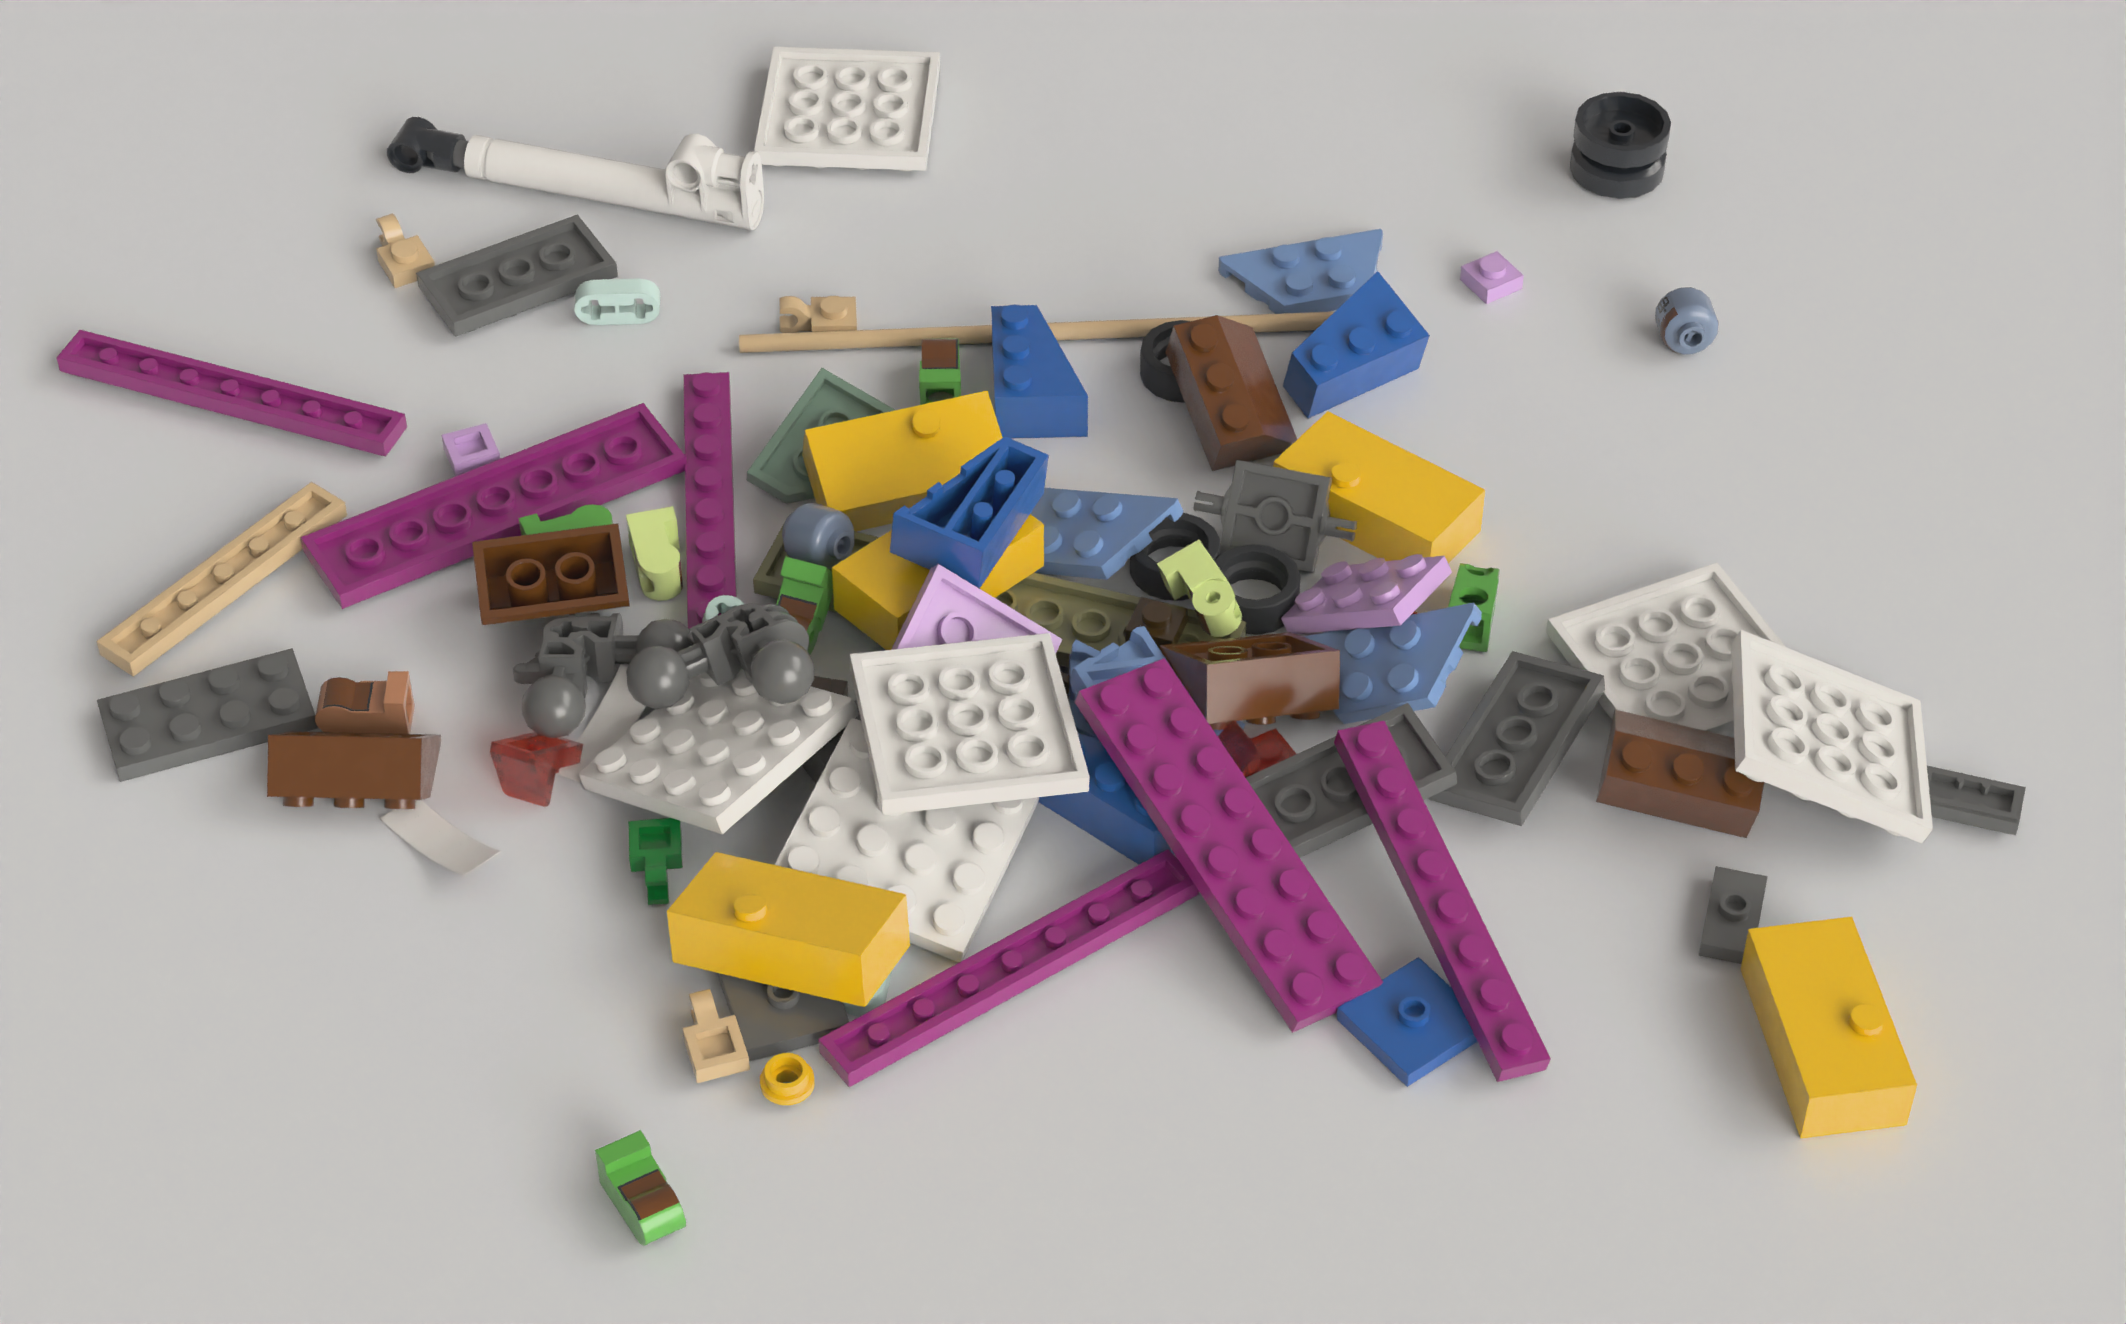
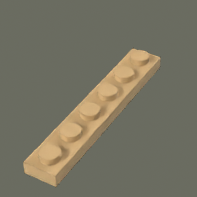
(219, 580)

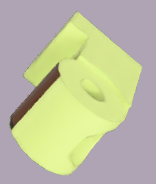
(655, 552)
(1197, 575)

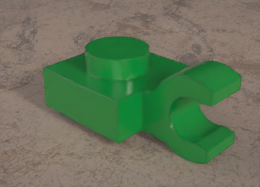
(654, 849)

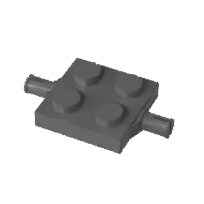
(1276, 511)

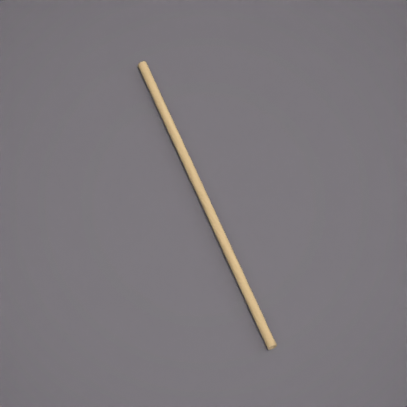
(983, 333)

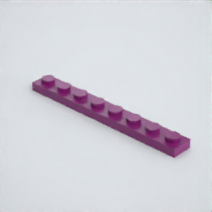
(232, 392)
(708, 492)
(1442, 902)
(1006, 968)

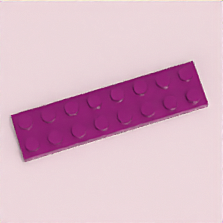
(442, 521)
(1228, 843)

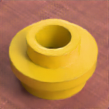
(787, 1068)

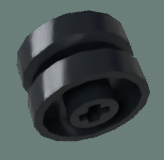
(1620, 145)

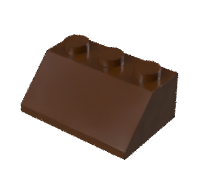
(1229, 391)
(550, 574)
(1258, 677)
(351, 768)
(1677, 775)

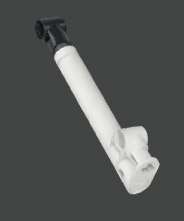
(697, 182)

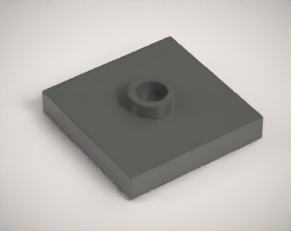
(779, 1018)

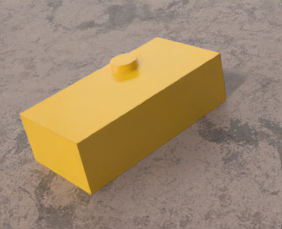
(894, 457)
(1393, 495)
(880, 588)
(789, 928)
(1827, 1027)

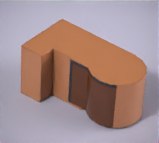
(366, 705)

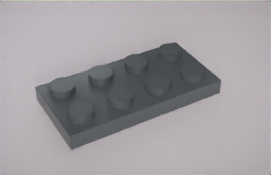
(515, 275)
(206, 714)
(1519, 736)
(1316, 798)

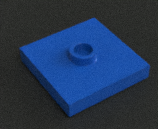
(1409, 1022)

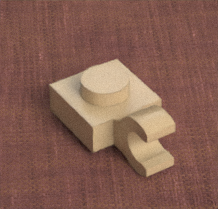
(401, 256)
(823, 314)
(713, 1043)

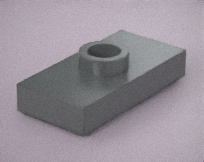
(1975, 800)
(1731, 911)

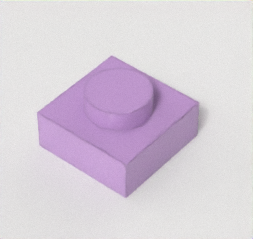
(1491, 277)
(470, 448)

